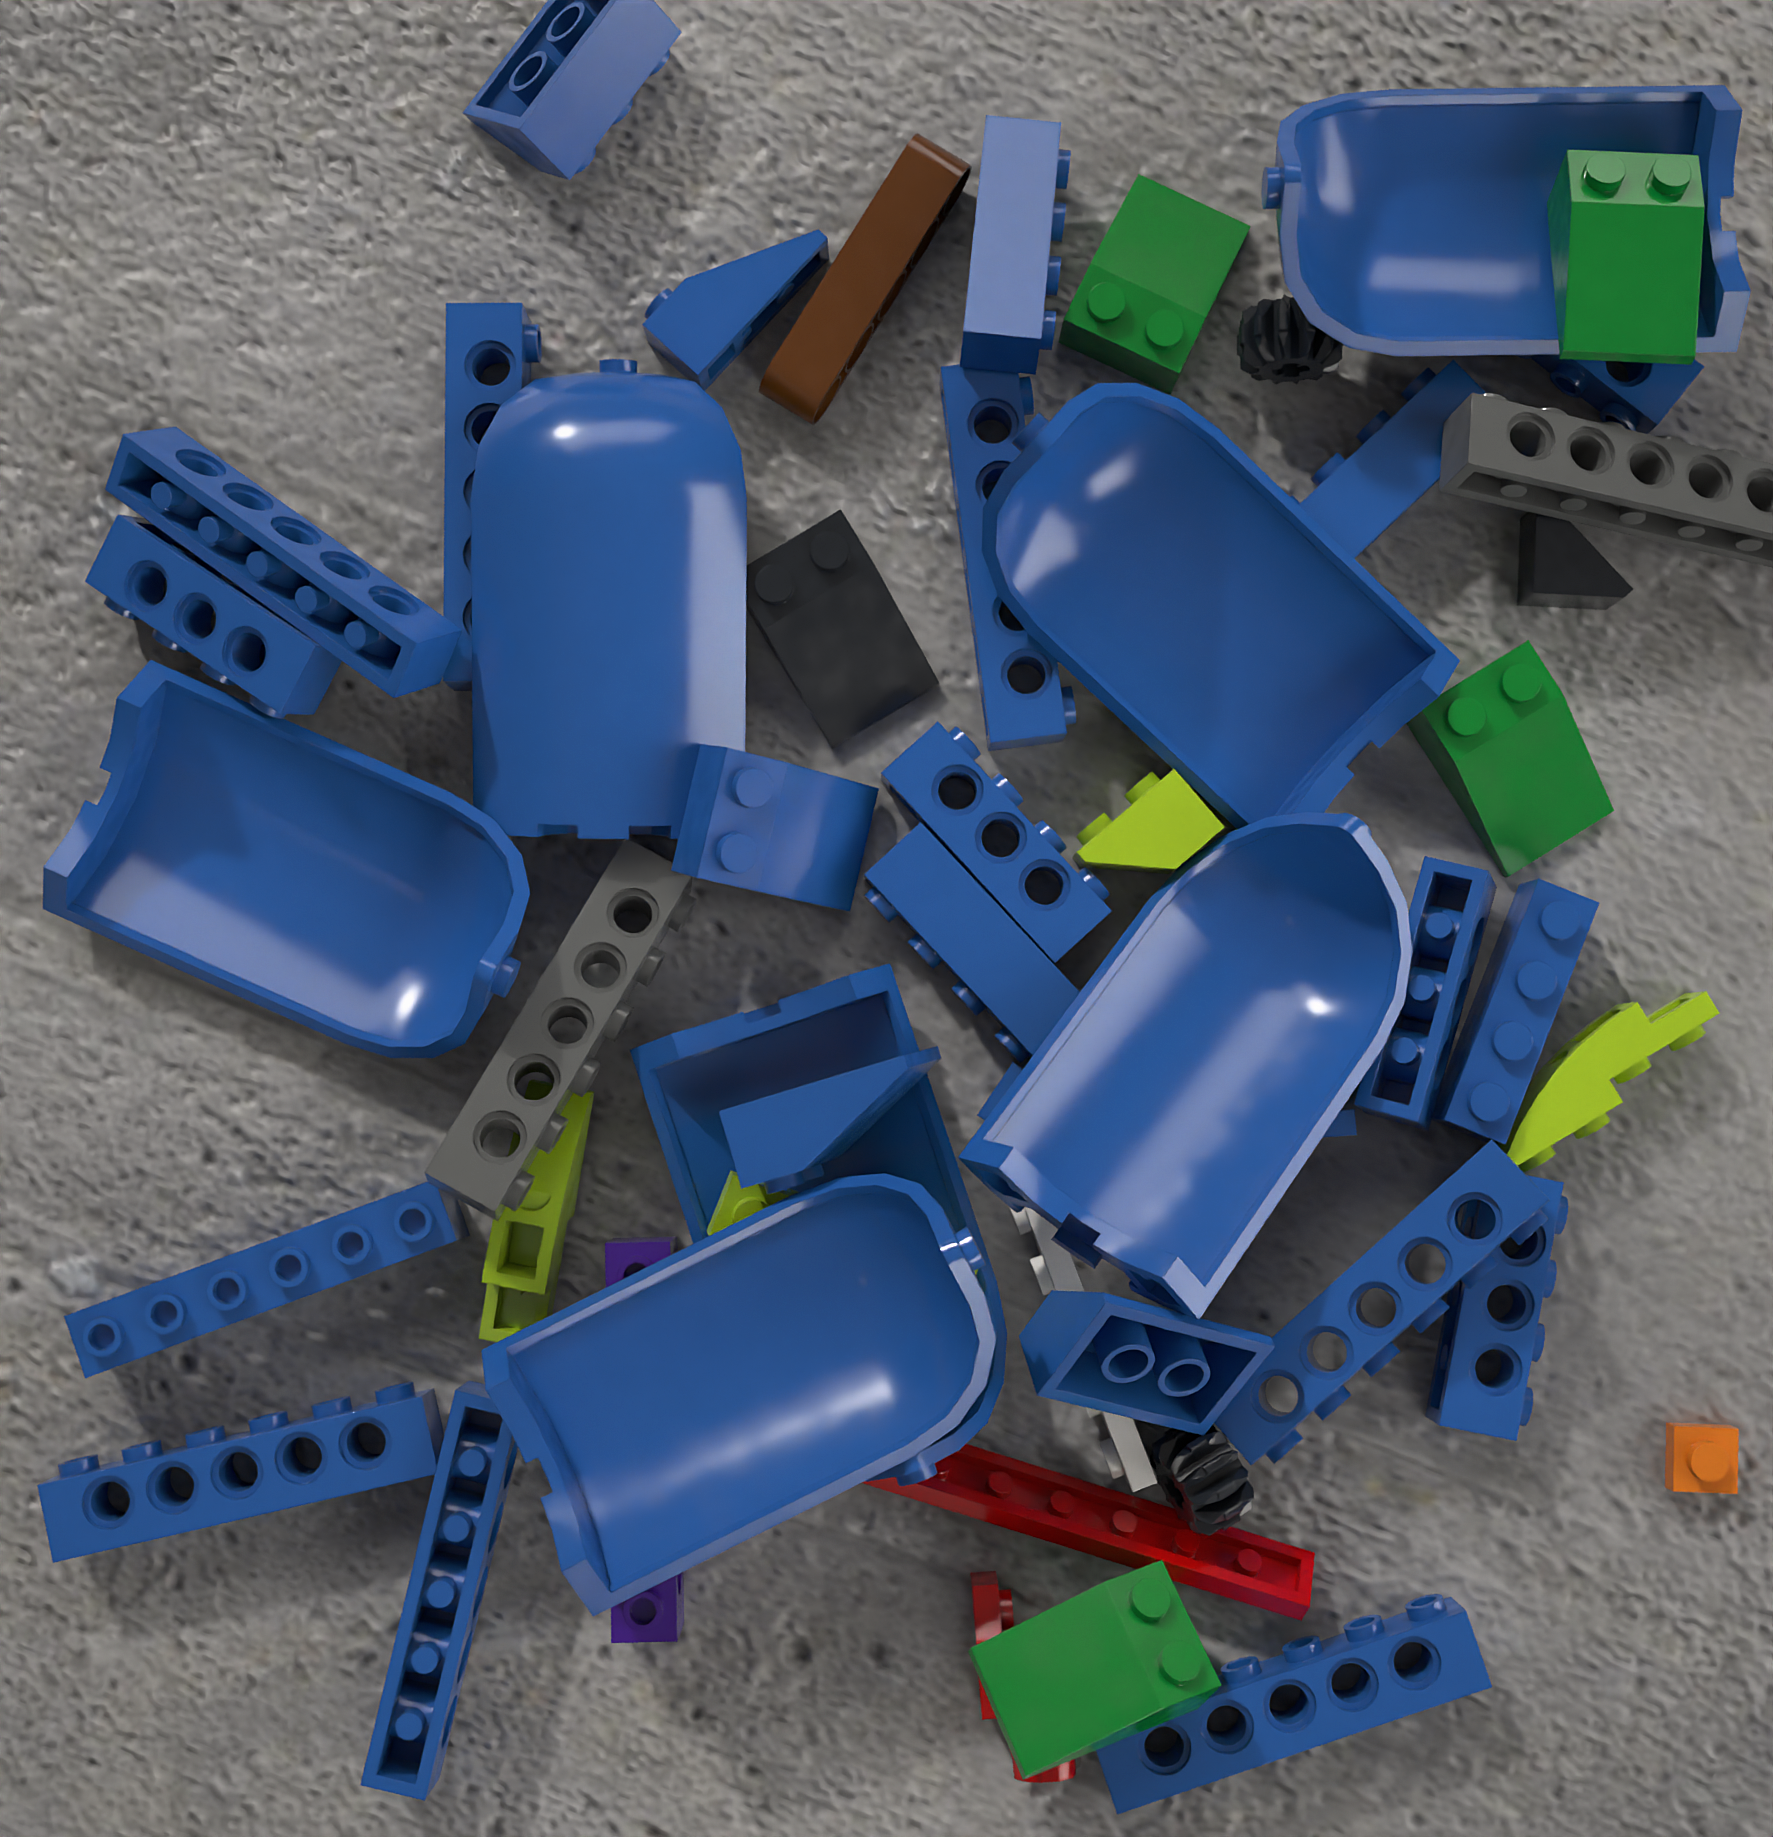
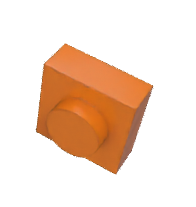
(1701, 1458)

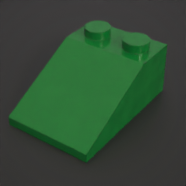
(1627, 255)
(1152, 284)
(1513, 759)
(1095, 1670)

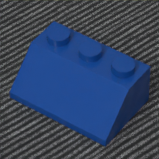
(572, 79)
(1138, 1359)

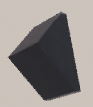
(1563, 567)

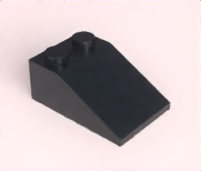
(836, 629)

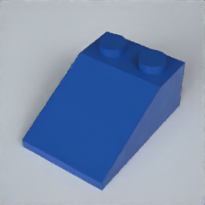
(774, 827)
(796, 1130)

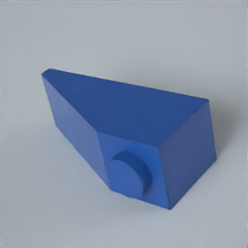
(723, 309)

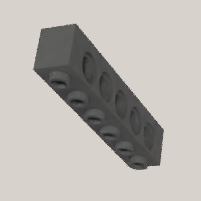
(1609, 477)
(631, 882)

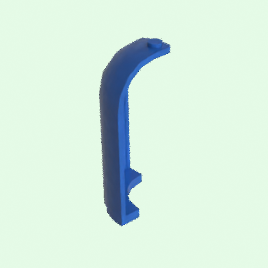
(1427, 216)
(605, 602)
(1202, 602)
(292, 871)
(789, 1046)
(1207, 1055)
(745, 1379)

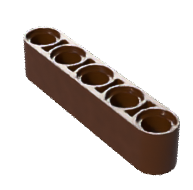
(865, 279)

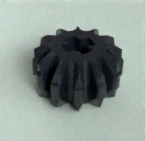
(1282, 345)
(1202, 1479)

